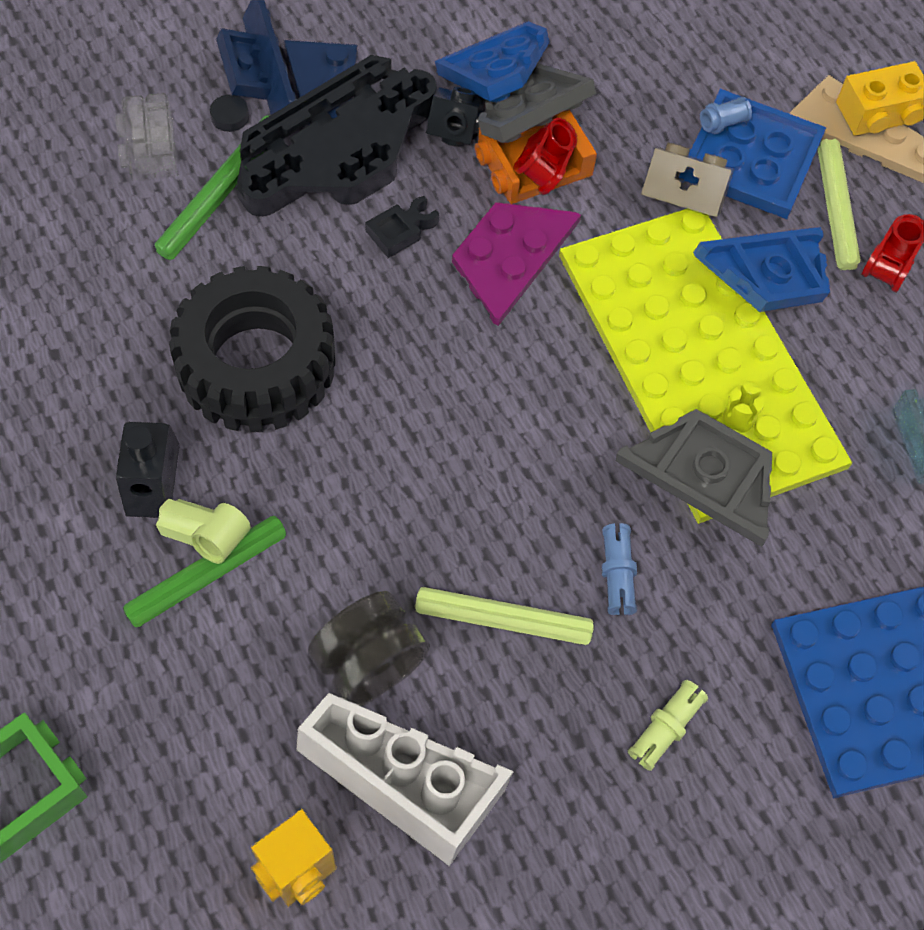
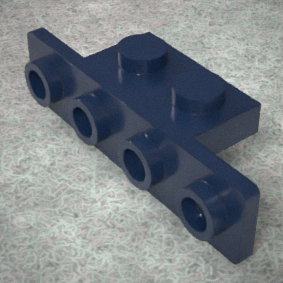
(254, 59)

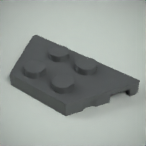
(708, 470)

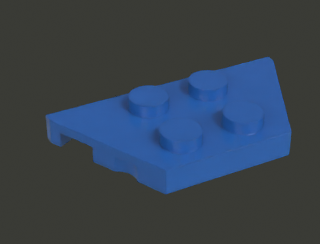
(771, 267)

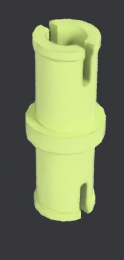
(668, 724)

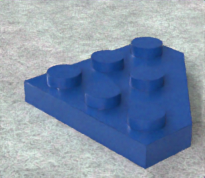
(497, 63)

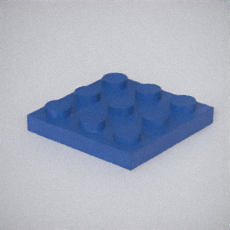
(766, 153)

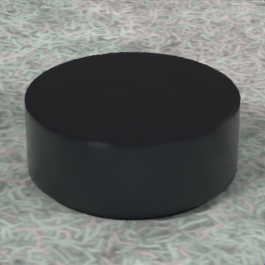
(229, 113)

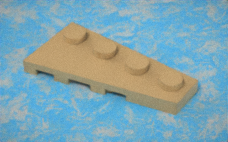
(894, 147)

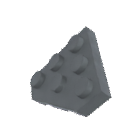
(541, 98)

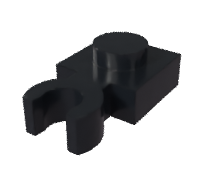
(398, 228)

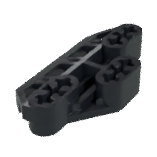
(336, 155)

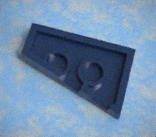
(318, 62)

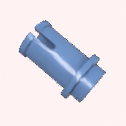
(717, 116)

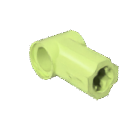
(208, 530)

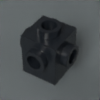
(454, 115)

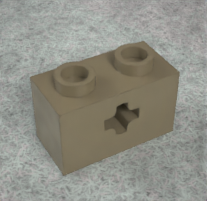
(665, 185)

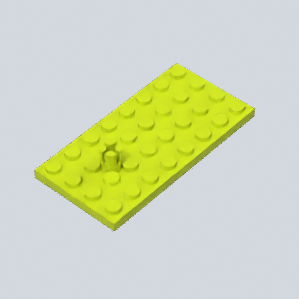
(700, 345)

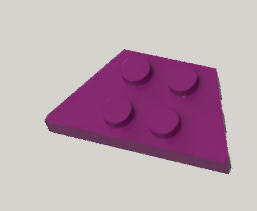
(510, 252)

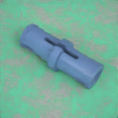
(619, 569)

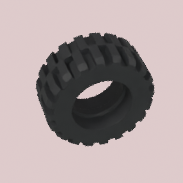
(244, 303)

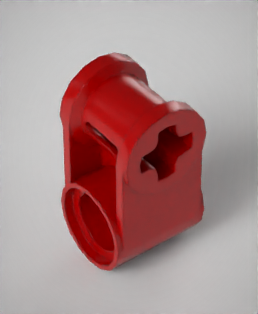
(547, 154)
(897, 251)

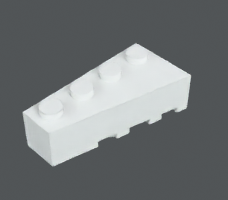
(412, 781)

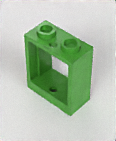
(54, 804)

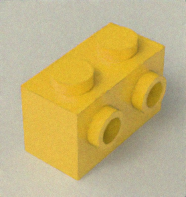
(883, 98)
(293, 861)

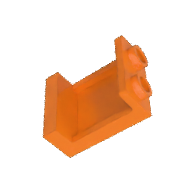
(518, 187)

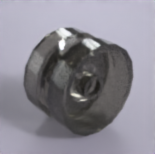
(368, 648)

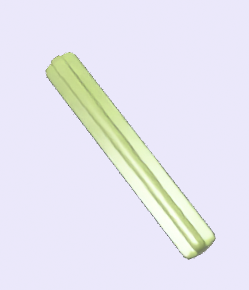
(838, 205)
(504, 615)

